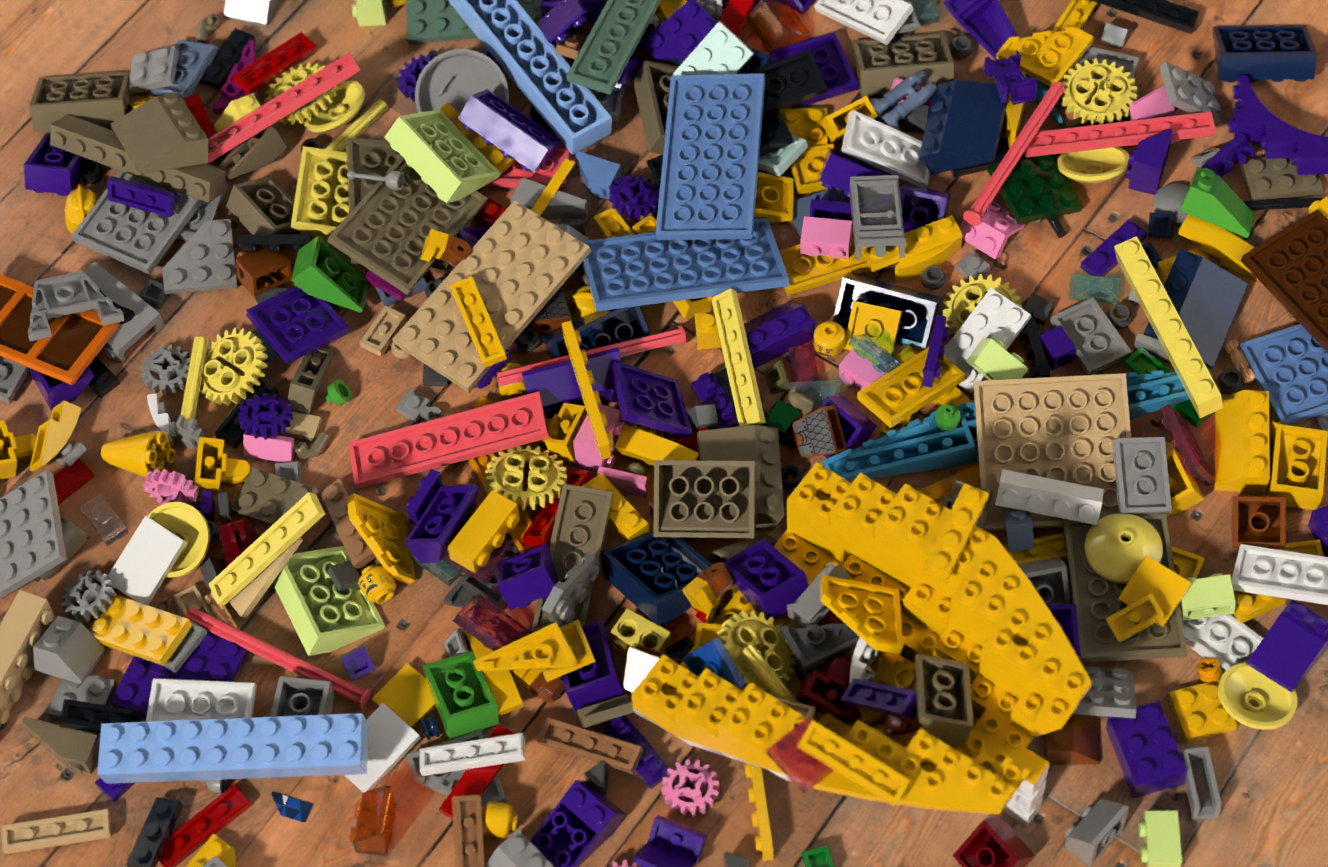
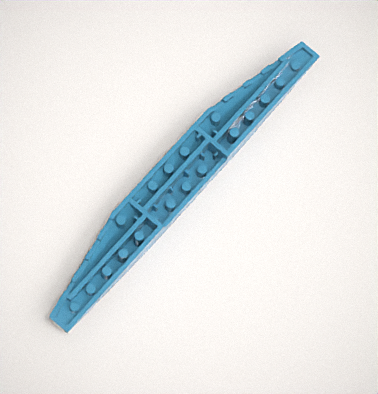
(926, 447)

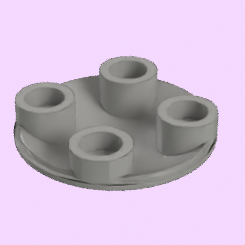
(1169, 201)

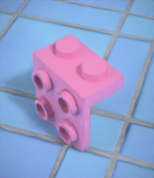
(1152, 106)
(993, 230)

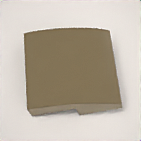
(604, 711)

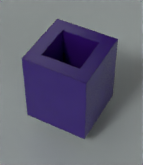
(1057, 347)

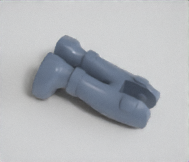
(903, 89)

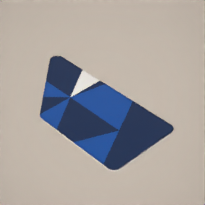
(292, 807)

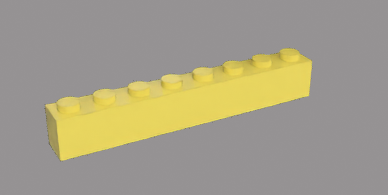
(1168, 327)

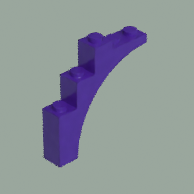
(1276, 137)

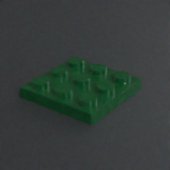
(1038, 190)

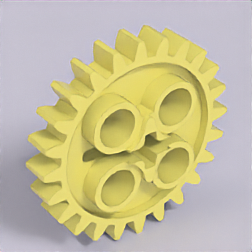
(290, 80)
(1098, 92)
(960, 307)
(241, 350)
(545, 476)
(766, 638)

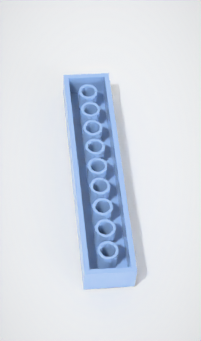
(537, 70)
(233, 748)

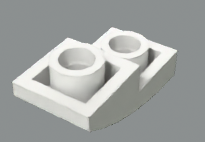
(161, 418)
(861, 660)

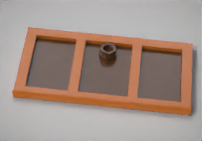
(63, 356)

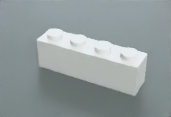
(1049, 497)

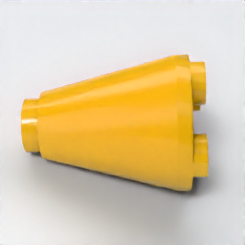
(140, 452)

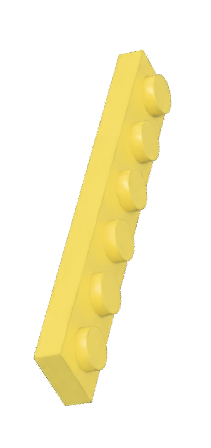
(738, 358)
(266, 548)

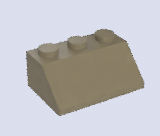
(262, 207)
(944, 698)

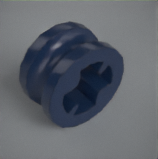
(430, 727)

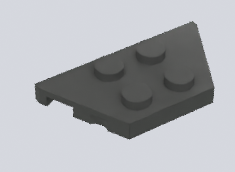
(470, 588)

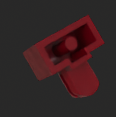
(236, 538)
(827, 689)

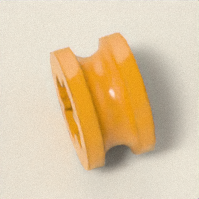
(1209, 669)

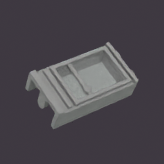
(877, 214)

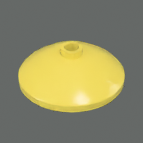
(342, 109)
(1094, 165)
(190, 526)
(1119, 559)
(1255, 698)

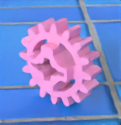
(170, 487)
(682, 796)

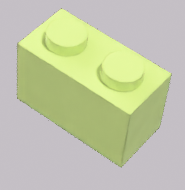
(995, 362)
(1208, 597)
(1161, 839)

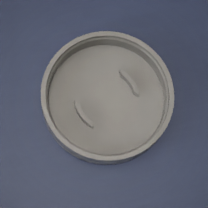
(456, 77)

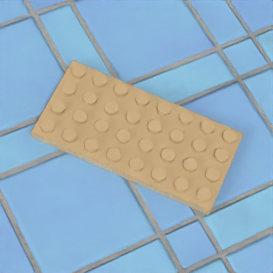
(516, 273)

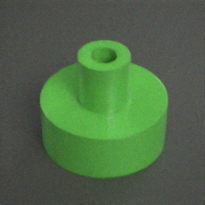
(338, 392)
(947, 417)

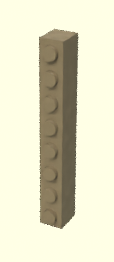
(105, 148)

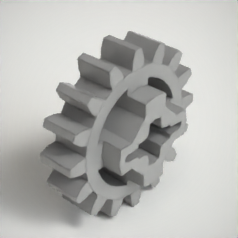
(166, 369)
(88, 596)

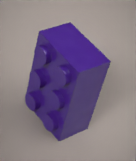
(1146, 750)

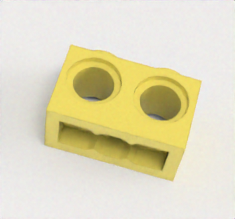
(644, 633)

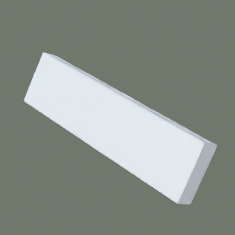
(472, 754)

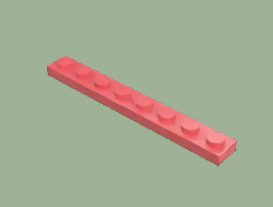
(281, 106)
(1119, 134)

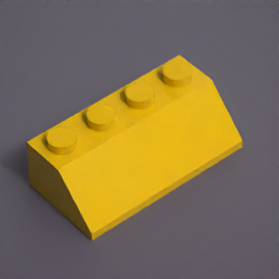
(1242, 443)

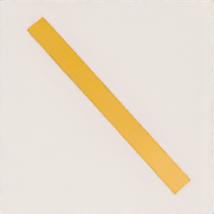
(552, 186)

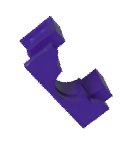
(1011, 80)

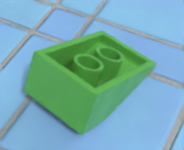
(1215, 202)
(329, 276)
(461, 695)

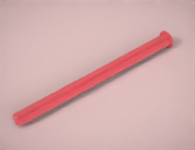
(974, 214)
(625, 348)
(278, 656)

